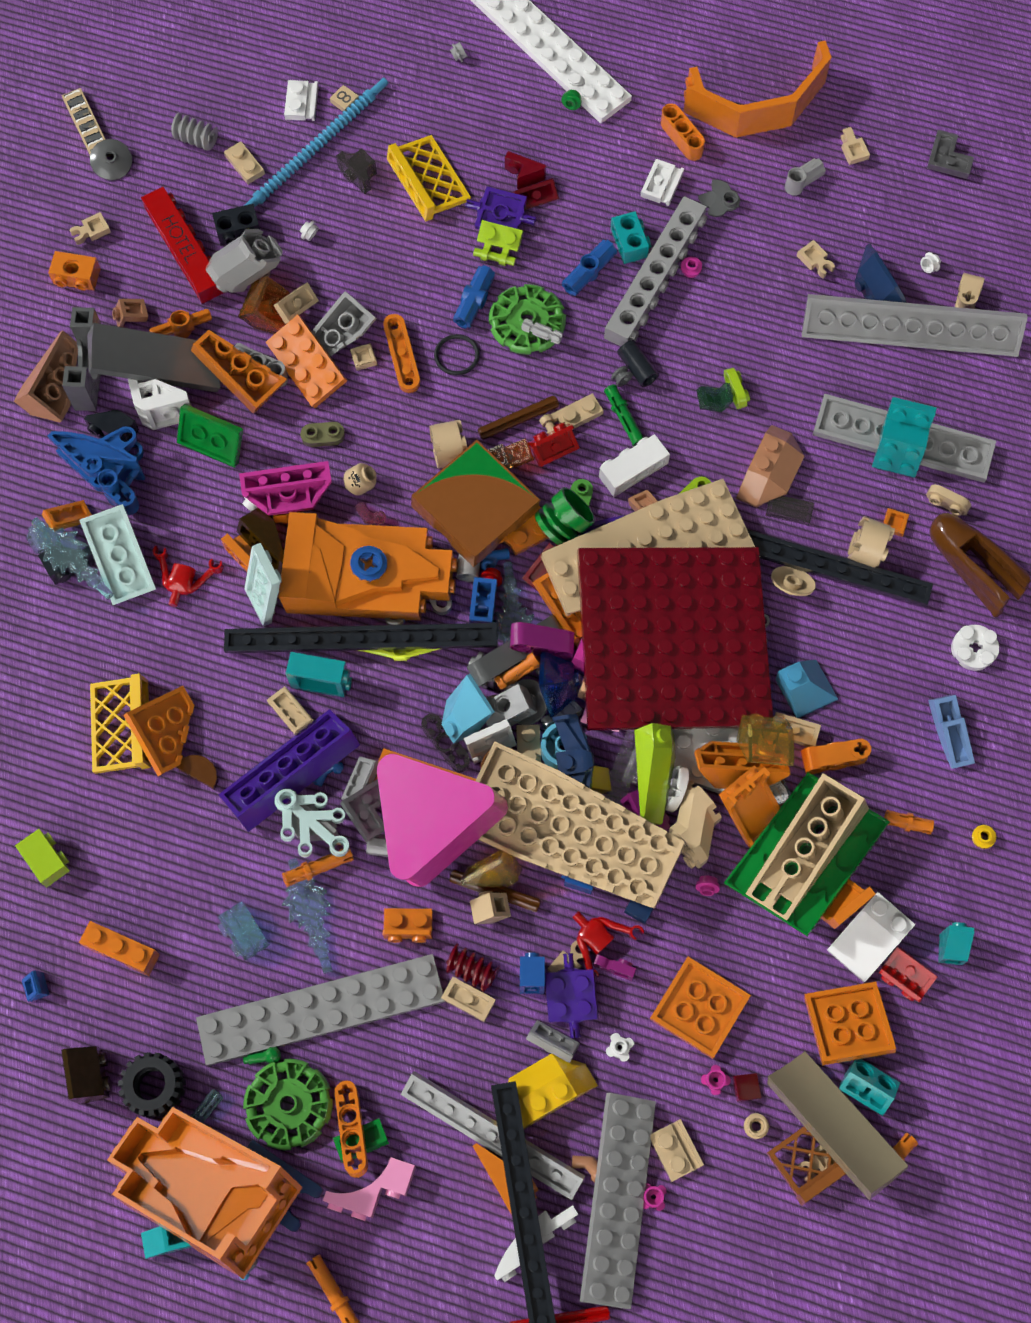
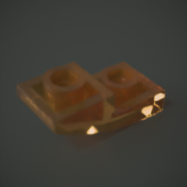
(513, 454)

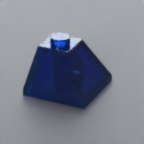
(557, 682)

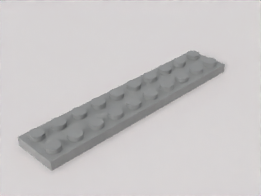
(914, 325)
(319, 1010)

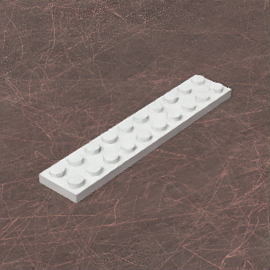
(557, 55)

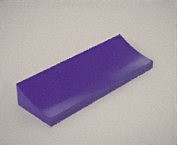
(289, 767)

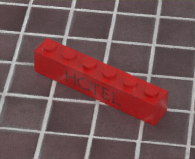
(181, 242)

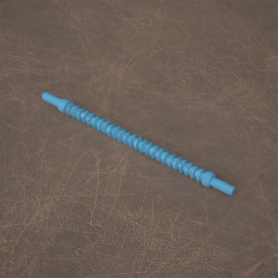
(367, 97)

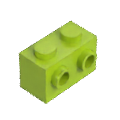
(43, 858)

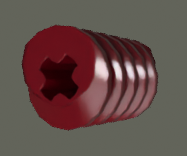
(471, 968)

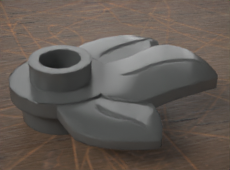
(717, 199)

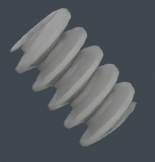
(194, 133)

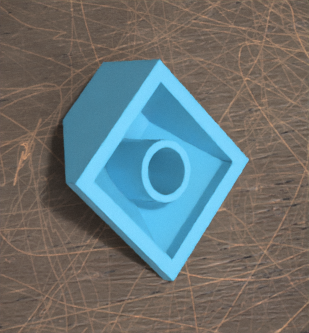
(465, 710)

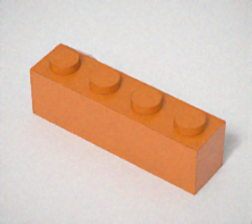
(237, 370)

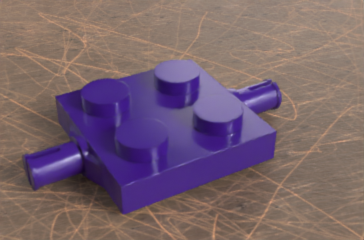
(501, 208)
(571, 995)

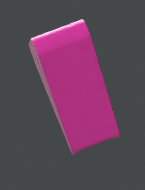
(431, 816)

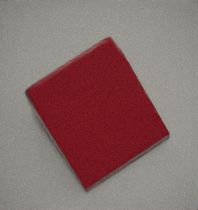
(746, 1087)

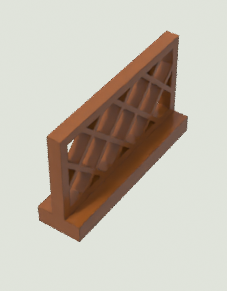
(812, 1186)

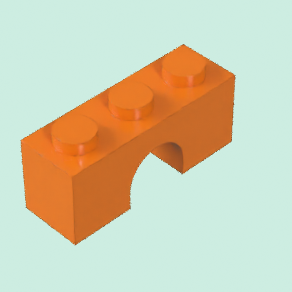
(119, 947)

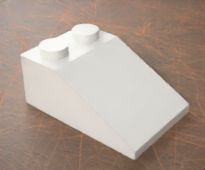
(871, 937)

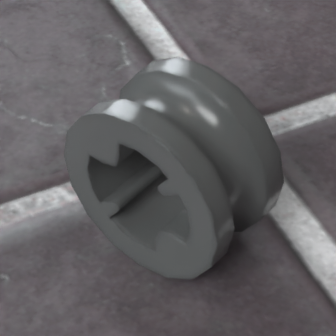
(622, 376)

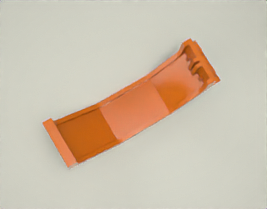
(757, 116)
(752, 809)

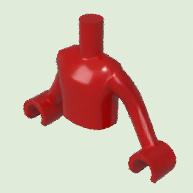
(181, 577)
(597, 937)

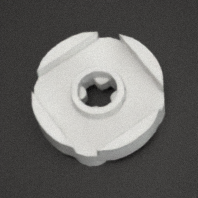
(984, 638)

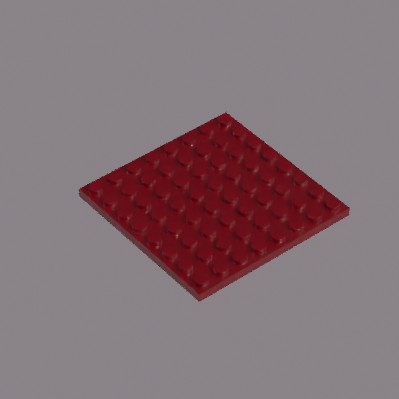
(673, 637)

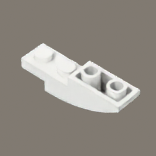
(547, 1225)

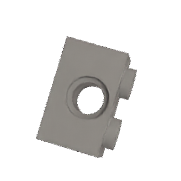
(520, 705)

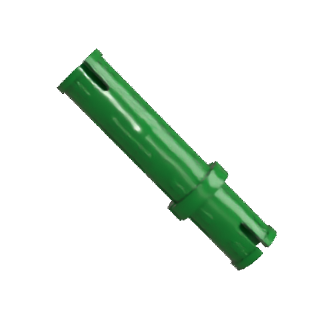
(620, 407)

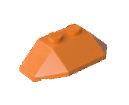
(725, 762)

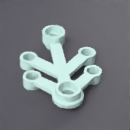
(310, 820)

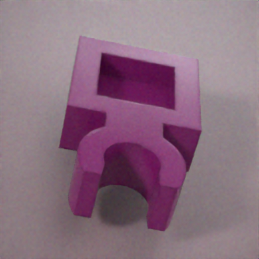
(619, 968)

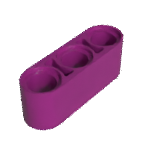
(538, 638)

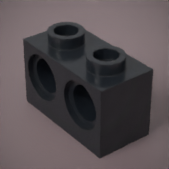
(234, 220)

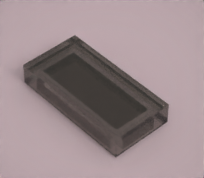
(790, 509)

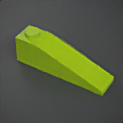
(654, 769)

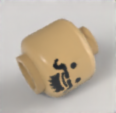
(360, 479)

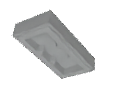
(362, 775)
(553, 1041)

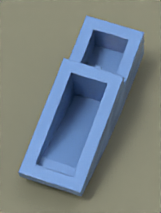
(952, 731)

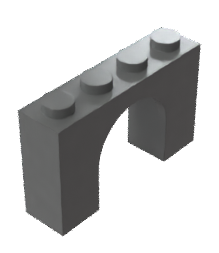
(78, 383)

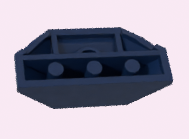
(875, 279)

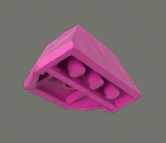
(286, 488)

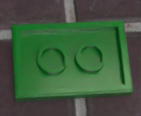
(209, 435)

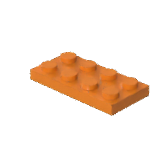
(306, 361)

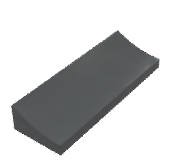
(147, 357)

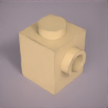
(490, 907)

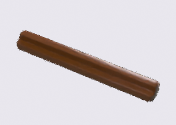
(518, 417)
(514, 897)

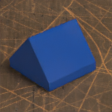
(35, 986)

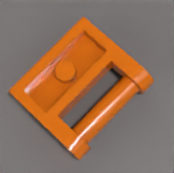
(514, 674)

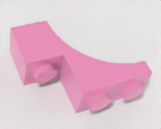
(363, 1203)

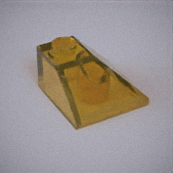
(493, 871)

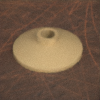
(793, 581)

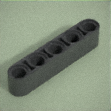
(502, 658)

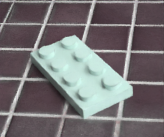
(117, 554)
(262, 584)

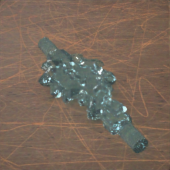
(66, 551)
(512, 607)
(307, 905)

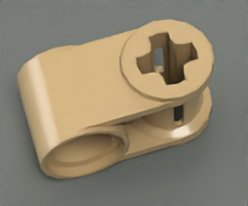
(969, 291)

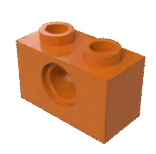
(63, 266)

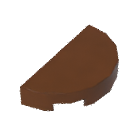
(199, 769)

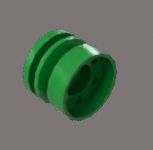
(564, 516)

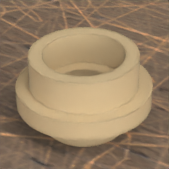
(764, 1126)

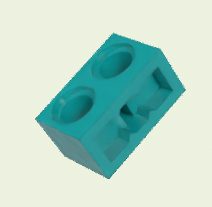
(626, 238)
(869, 1086)

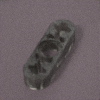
(460, 752)

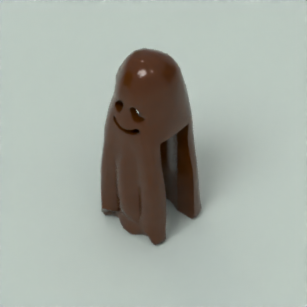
(955, 538)

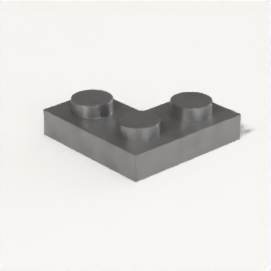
(945, 159)
(362, 812)

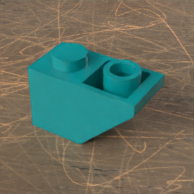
(955, 944)
(160, 1242)

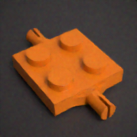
(525, 536)

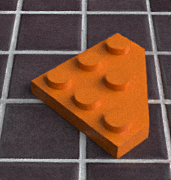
(162, 728)

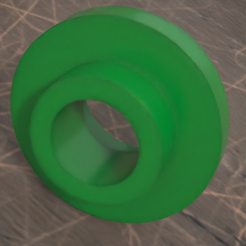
(571, 99)

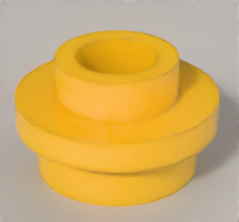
(977, 839)

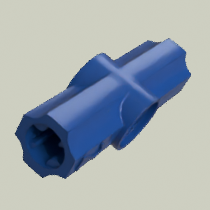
(597, 260)
(474, 297)

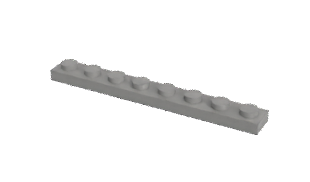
(485, 1131)

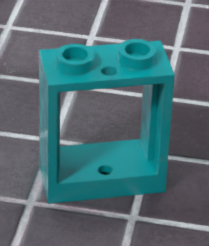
(318, 674)

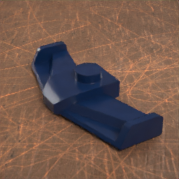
(577, 758)

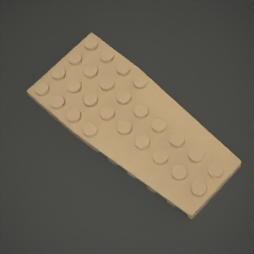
(689, 519)
(576, 830)

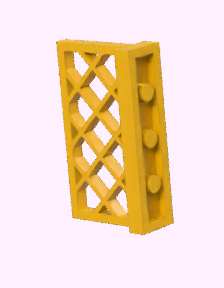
(415, 187)
(138, 696)

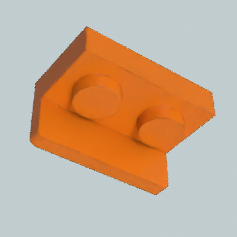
(238, 549)
(407, 924)

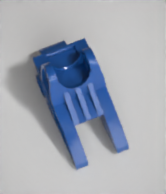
(104, 461)

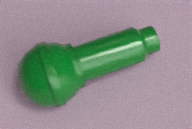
(269, 1056)

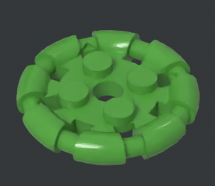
(519, 308)
(298, 1114)

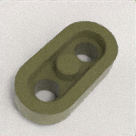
(322, 434)

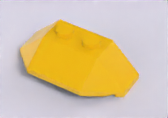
(550, 1086)

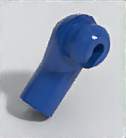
(492, 559)
(336, 768)

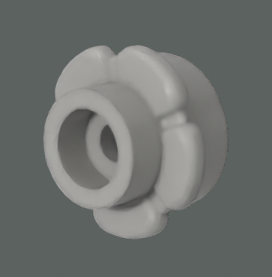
(458, 52)

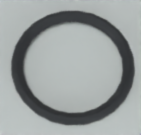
(456, 336)

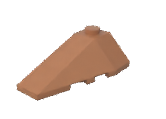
(43, 390)

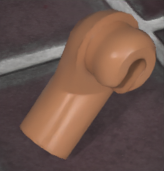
(586, 1162)

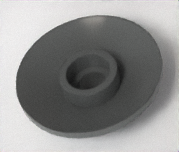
(114, 168)

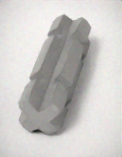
(542, 331)

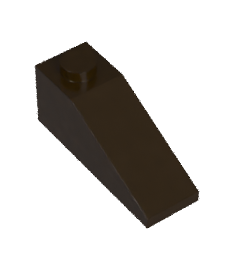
(260, 528)

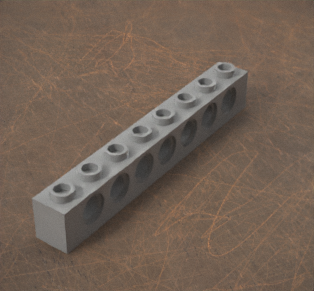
(686, 212)

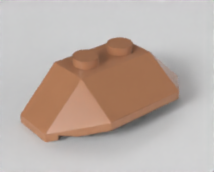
(771, 468)

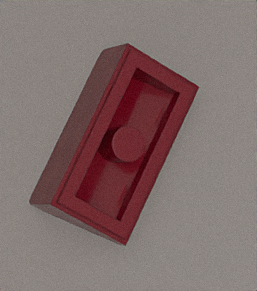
(539, 193)

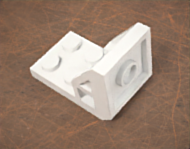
(162, 407)

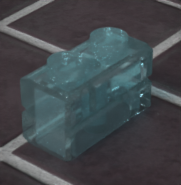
(243, 931)

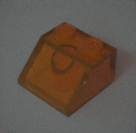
(259, 307)

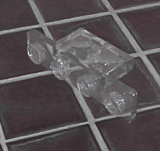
(624, 769)

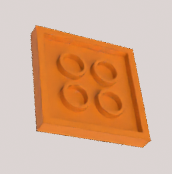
(700, 1007)
(849, 1023)

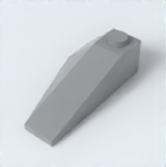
(343, 324)

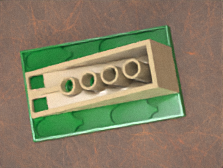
(802, 872)

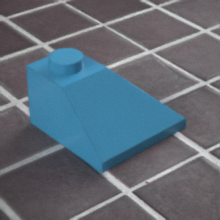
(805, 687)

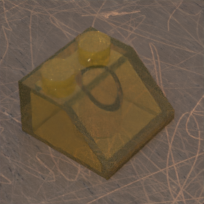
(766, 740)

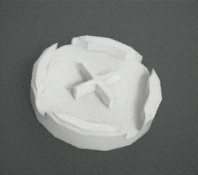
(677, 787)

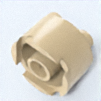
(447, 441)
(870, 542)

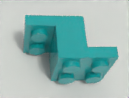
(904, 437)

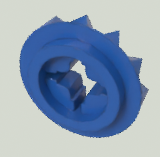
(365, 554)

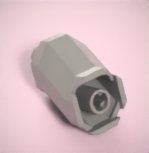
(244, 261)

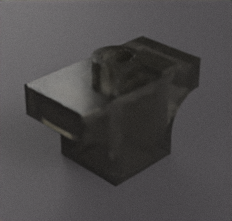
(357, 168)

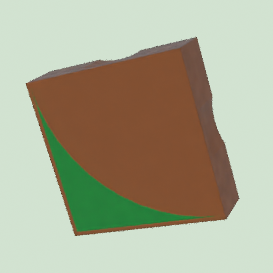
(475, 502)

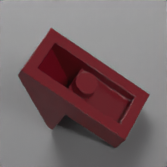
(528, 170)

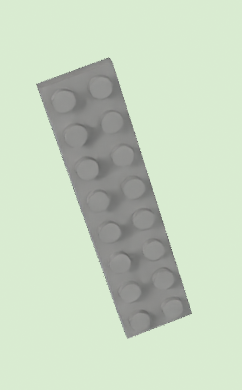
(945, 450)
(618, 1201)

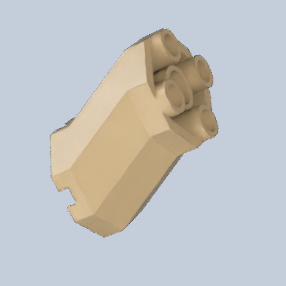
(695, 825)

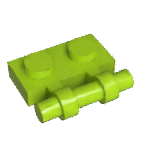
(499, 236)

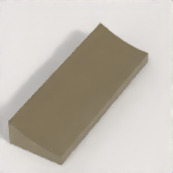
(837, 1125)

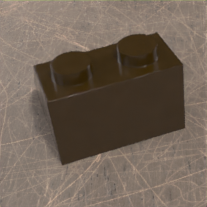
(86, 1074)

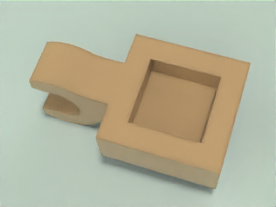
(853, 148)

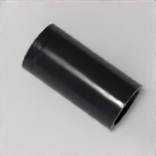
(638, 363)

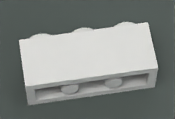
(633, 465)

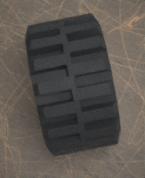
(135, 1073)

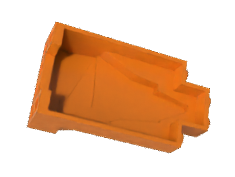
(321, 581)
(203, 1188)

